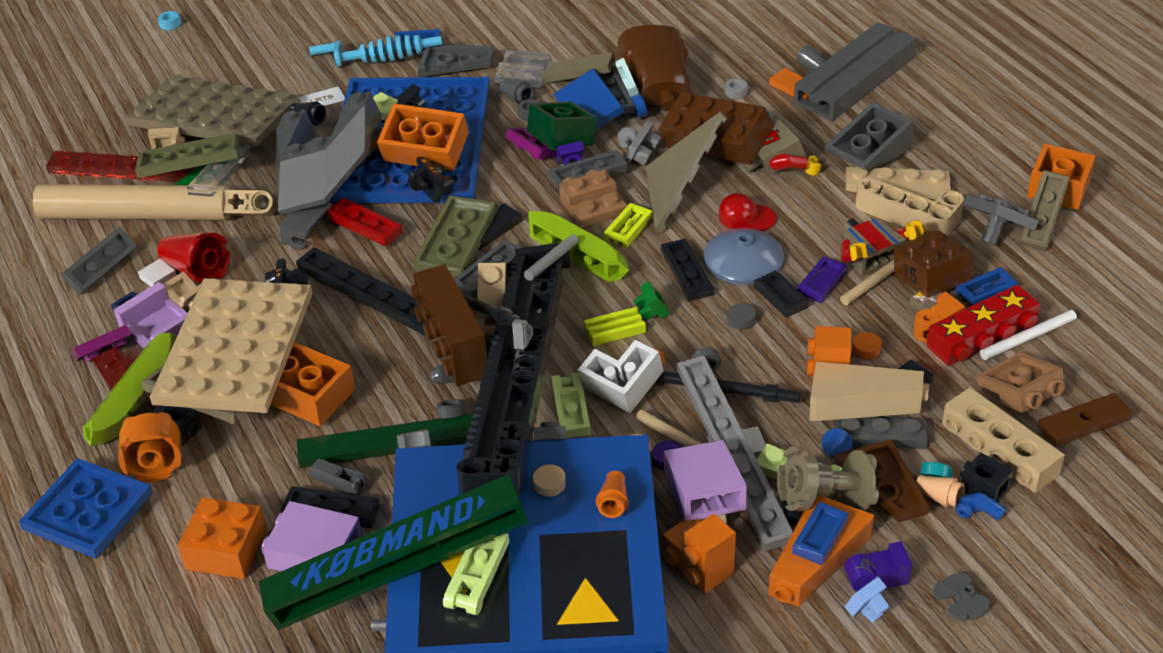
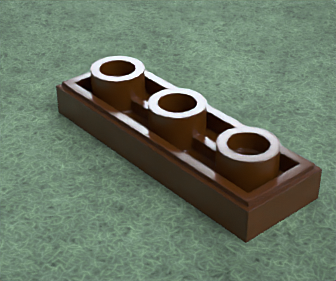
(1084, 419)

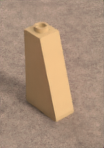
(864, 391)

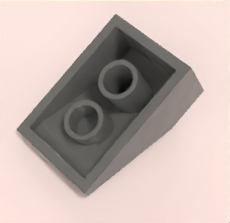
(873, 137)

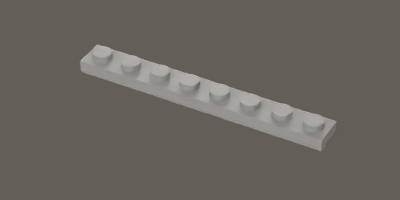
(722, 424)

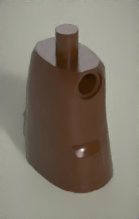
(656, 62)

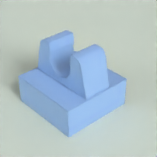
(868, 601)

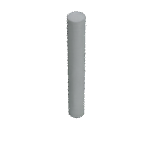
(550, 257)

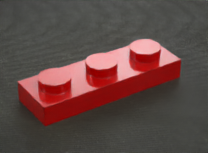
(364, 222)

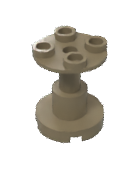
(804, 479)

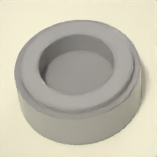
(736, 88)

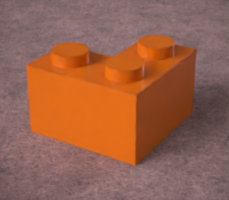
(828, 346)
(701, 551)

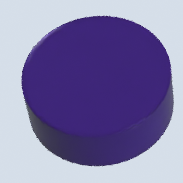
(658, 454)

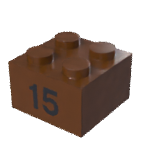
(932, 263)

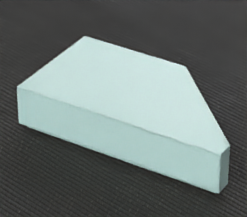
(626, 77)

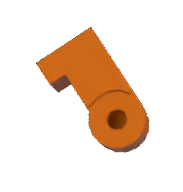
(945, 307)

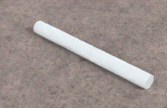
(1027, 335)

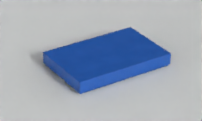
(593, 96)

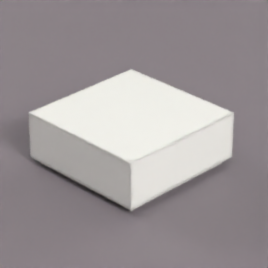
(157, 272)

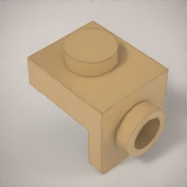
(165, 137)
(181, 290)

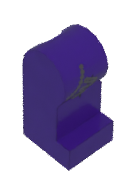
(890, 565)

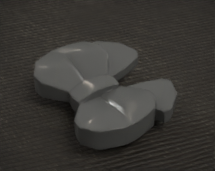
(968, 604)

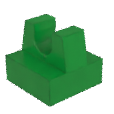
(651, 302)

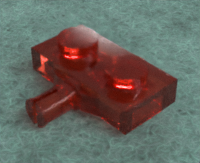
(112, 365)

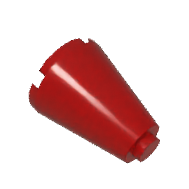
(196, 254)

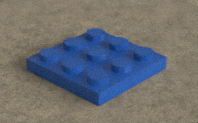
(86, 508)

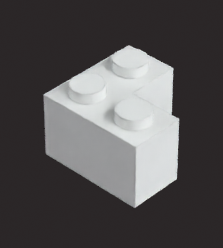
(622, 380)

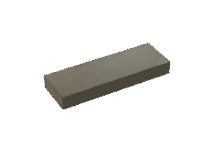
(577, 67)
(1045, 209)

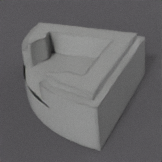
(521, 333)

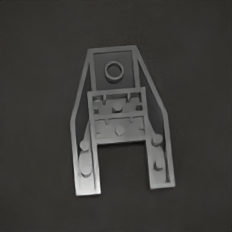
(315, 168)

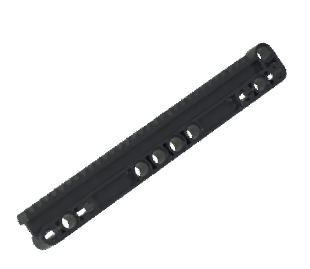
(512, 382)

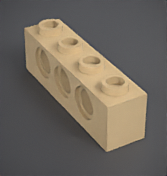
(1003, 439)

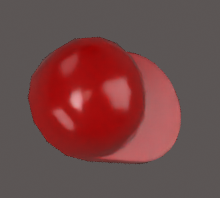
(741, 212)

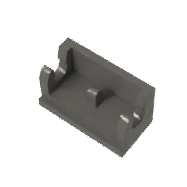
(300, 223)

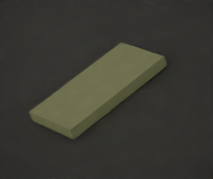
(187, 155)
(456, 235)

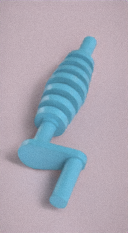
(380, 50)

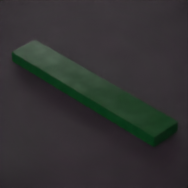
(379, 440)

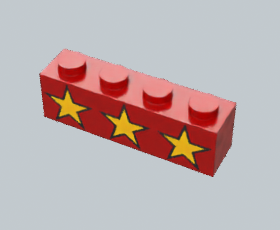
(982, 325)

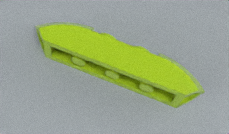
(588, 253)
(123, 398)

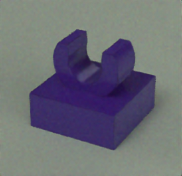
(569, 153)

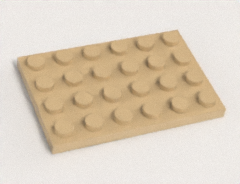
(232, 346)

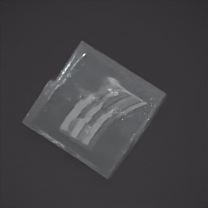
(523, 67)

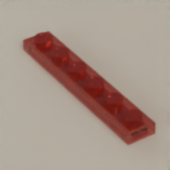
(105, 166)

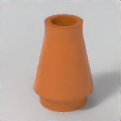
(612, 497)

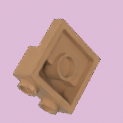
(591, 198)
(1023, 381)

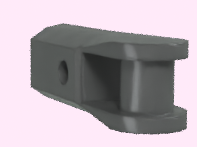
(341, 478)

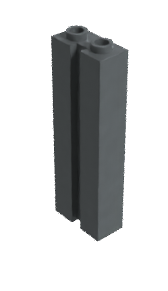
(854, 71)

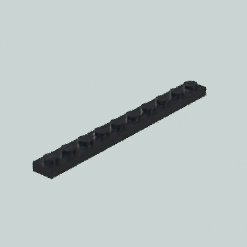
(364, 288)

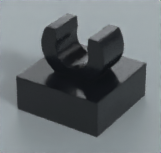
(411, 97)

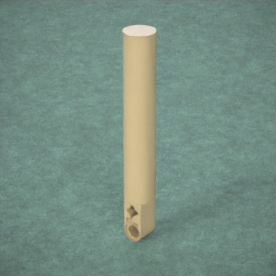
(145, 202)

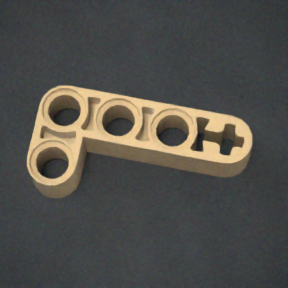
(903, 206)

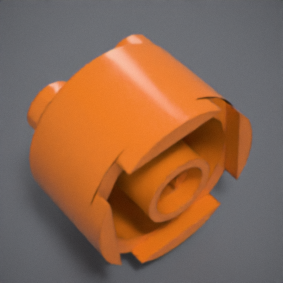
(149, 447)

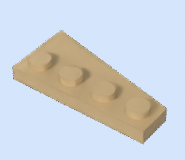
(924, 183)

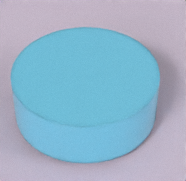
(169, 20)

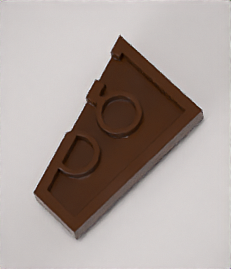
(894, 482)

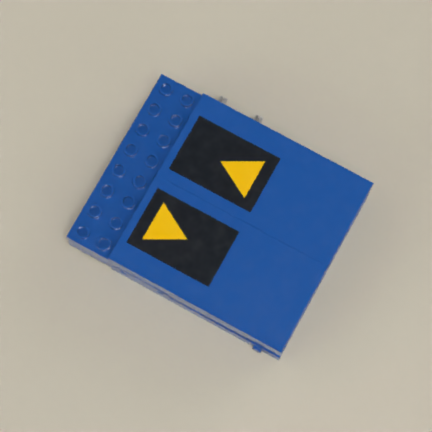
(566, 575)

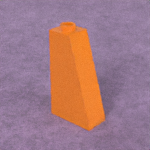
(797, 578)

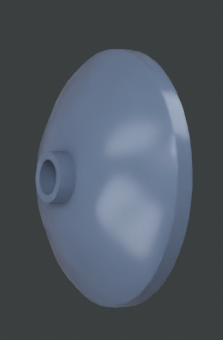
(743, 255)

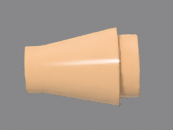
(941, 489)

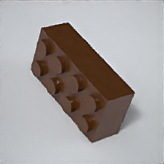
(736, 139)
(449, 325)

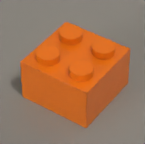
(1068, 163)
(222, 538)

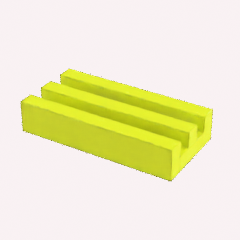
(632, 227)
(614, 326)

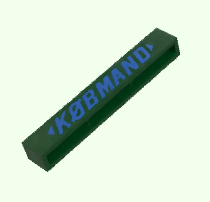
(392, 552)

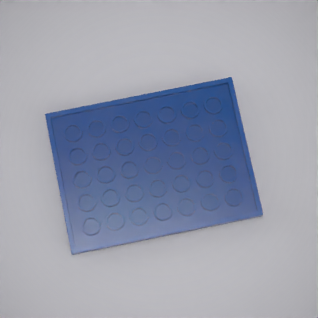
(388, 181)

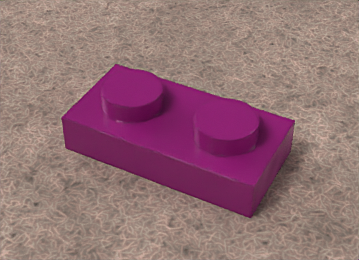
(526, 141)
(91, 348)

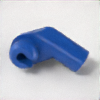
(979, 502)

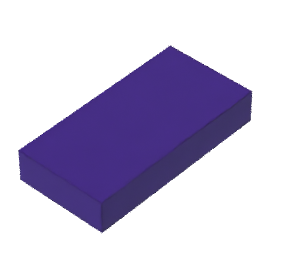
(822, 279)

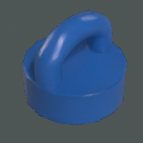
(836, 442)

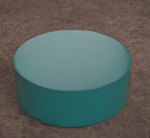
(936, 469)

